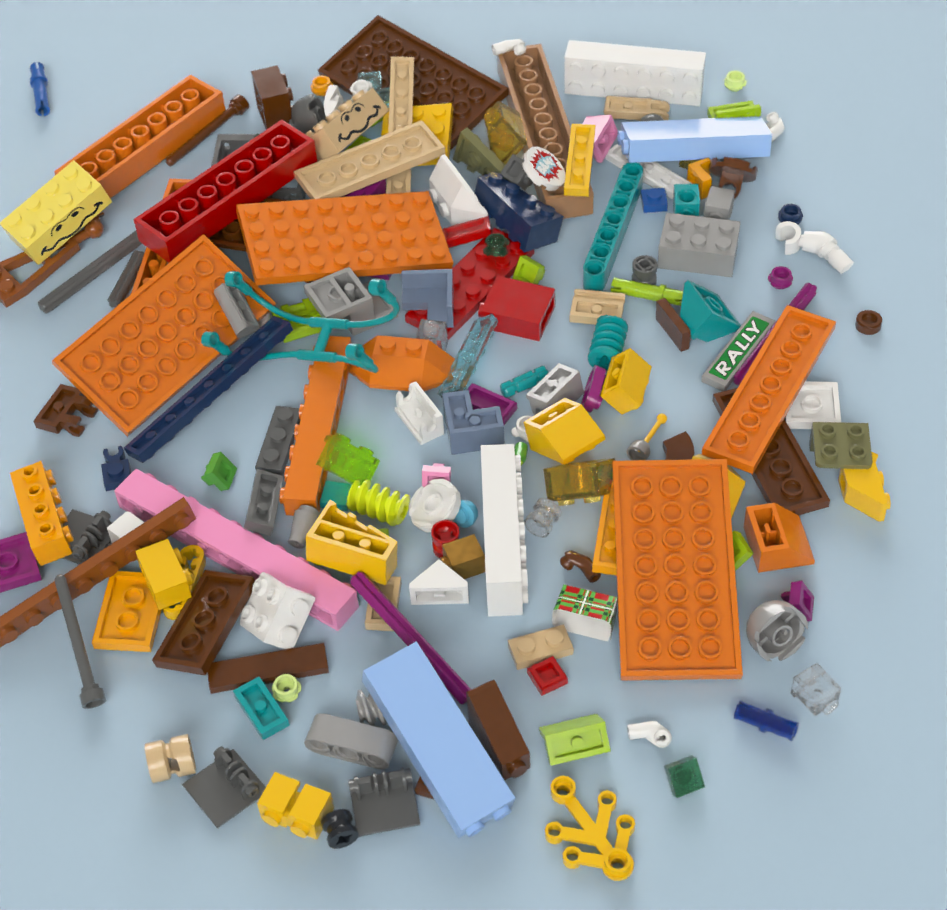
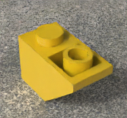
(865, 491)

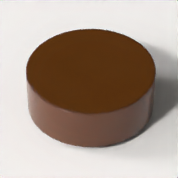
(868, 322)

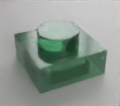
(684, 776)

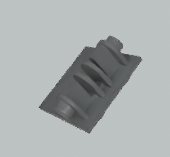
(89, 534)
(224, 787)
(384, 802)

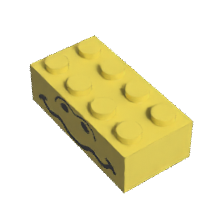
(56, 212)

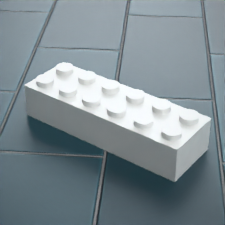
(634, 72)
(503, 530)

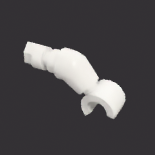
(814, 242)

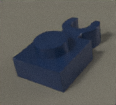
(115, 469)

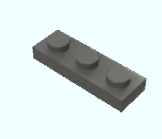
(278, 440)
(263, 502)

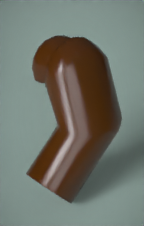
(581, 561)

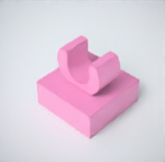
(437, 471)

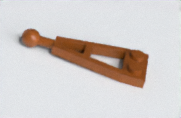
(12, 290)

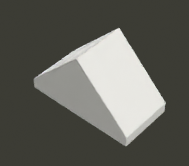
(439, 586)

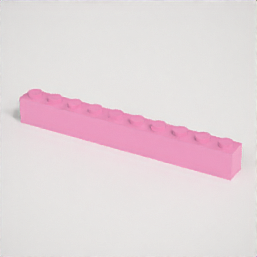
(240, 549)

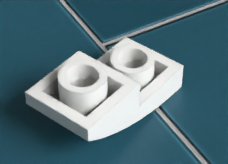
(332, 100)

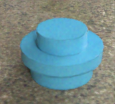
(467, 514)

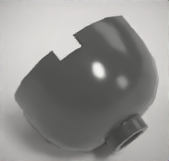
(307, 113)

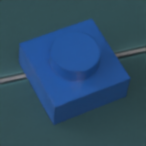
(654, 200)

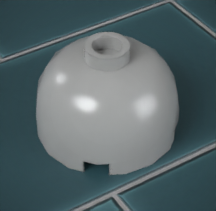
(776, 629)

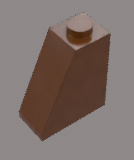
(497, 730)

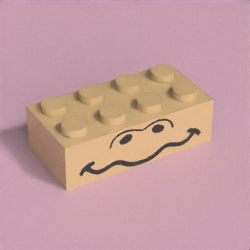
(347, 124)

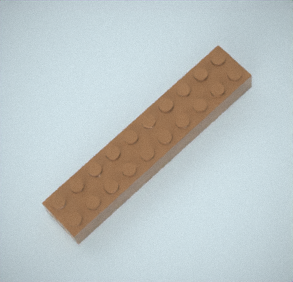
(543, 118)

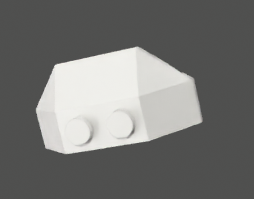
(453, 194)

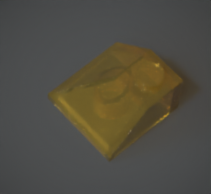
(504, 131)

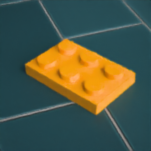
(127, 615)

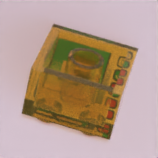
(579, 481)

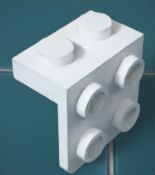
(276, 612)

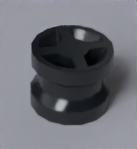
(339, 828)

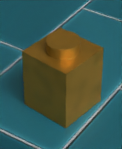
(464, 557)

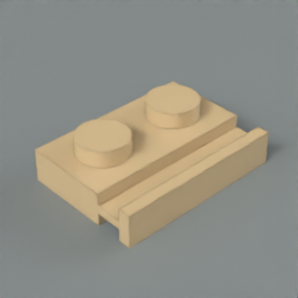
(590, 305)

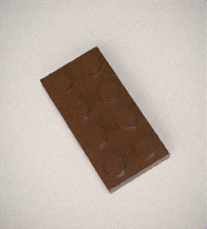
(204, 622)

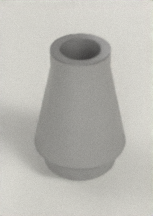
(302, 523)

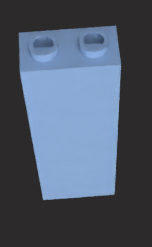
(694, 139)
(438, 740)

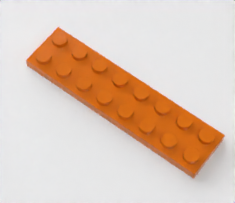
(768, 389)

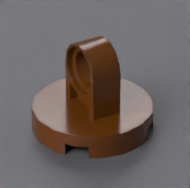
(732, 172)

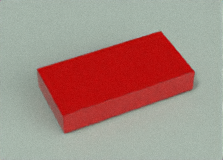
(467, 231)

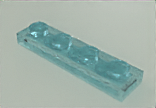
(469, 355)

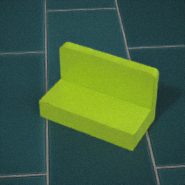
(575, 739)

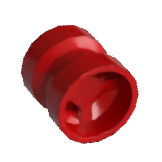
(442, 533)

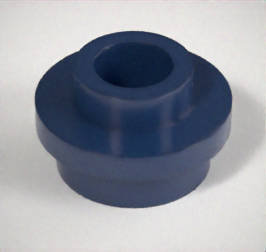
(790, 213)

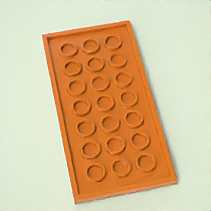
(329, 234)
(153, 338)
(675, 570)

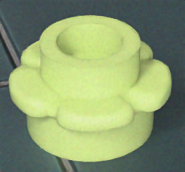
(735, 81)
(284, 682)

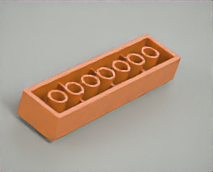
(150, 134)

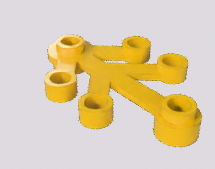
(592, 833)

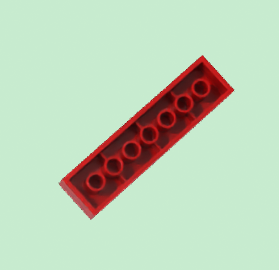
(212, 197)

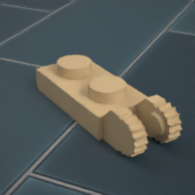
(635, 108)

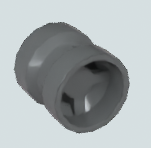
(644, 269)

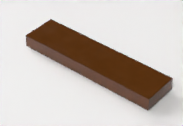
(298, 662)

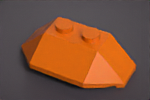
(404, 362)

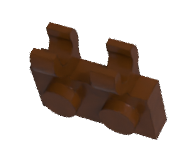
(59, 411)

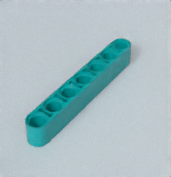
(613, 227)

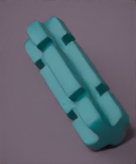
(523, 381)

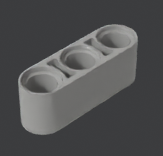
(351, 741)

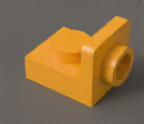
(699, 174)

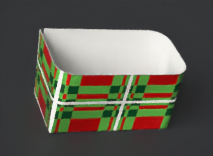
(585, 612)

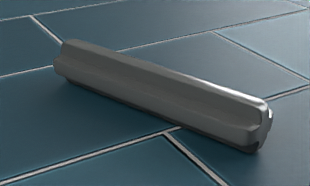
(126, 279)

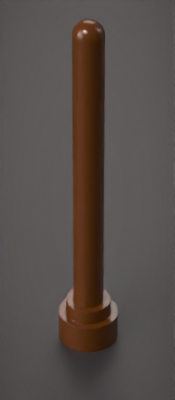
(237, 106)

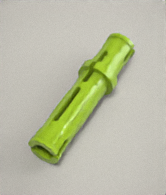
(647, 291)

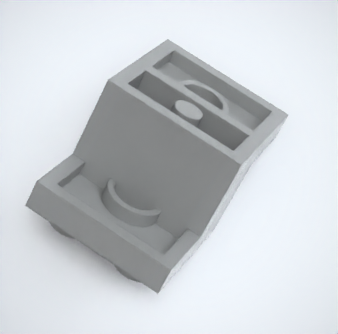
(345, 297)

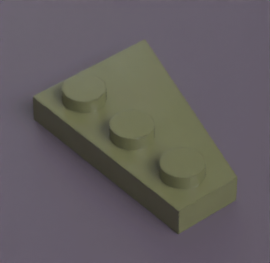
(476, 154)

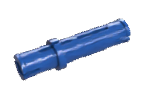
(39, 84)

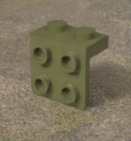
(841, 445)

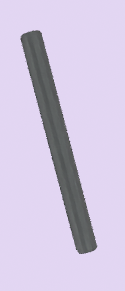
(89, 273)

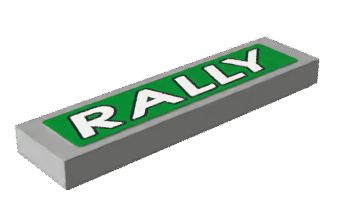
(737, 350)

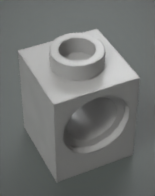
(719, 203)

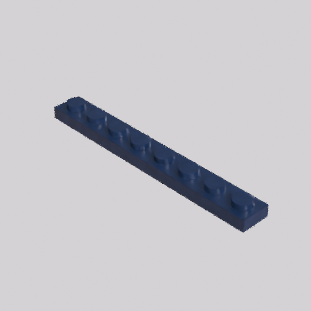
(208, 389)

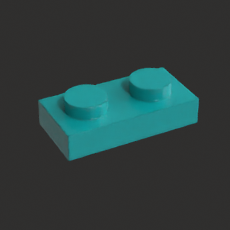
(261, 708)

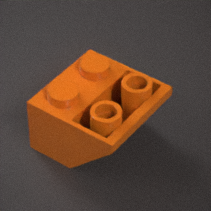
(776, 538)

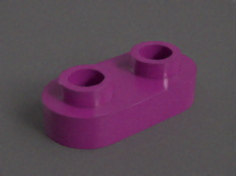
(591, 397)

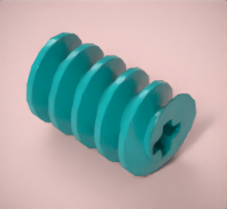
(607, 340)

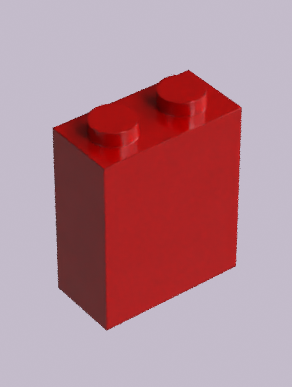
(519, 307)

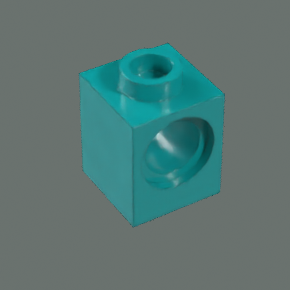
(686, 199)

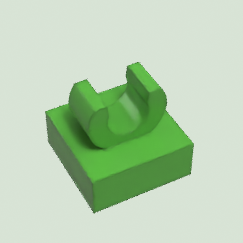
(219, 472)

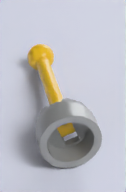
(640, 448)

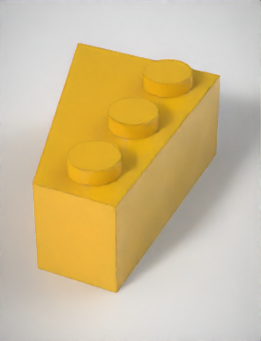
(350, 546)

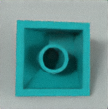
(706, 313)

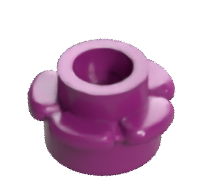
(780, 277)

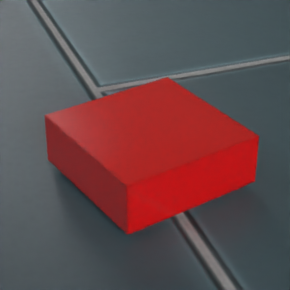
(547, 675)

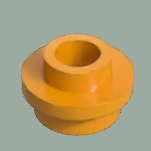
(320, 85)

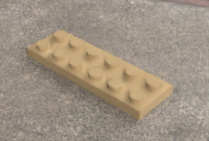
(370, 162)

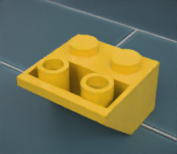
(563, 431)

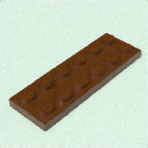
(784, 470)

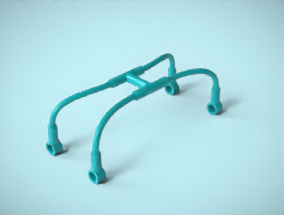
(354, 352)

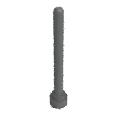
(91, 694)

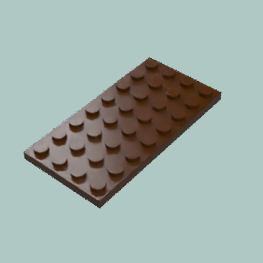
(436, 74)

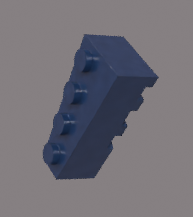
(518, 212)

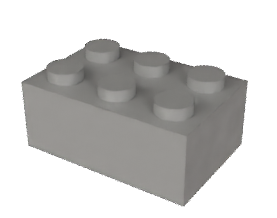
(698, 244)

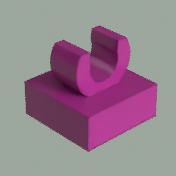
(800, 598)

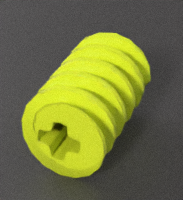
(378, 504)

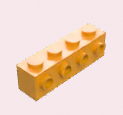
(41, 513)

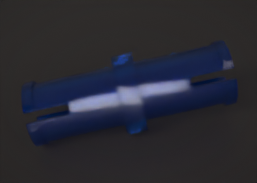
(766, 720)

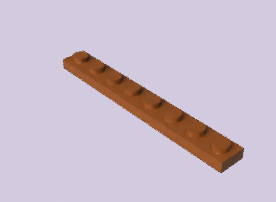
(95, 569)

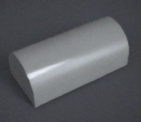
(236, 310)

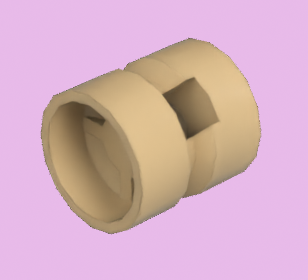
(159, 762)

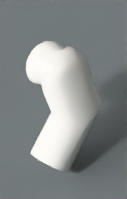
(651, 731)

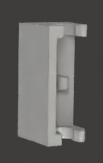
(556, 385)

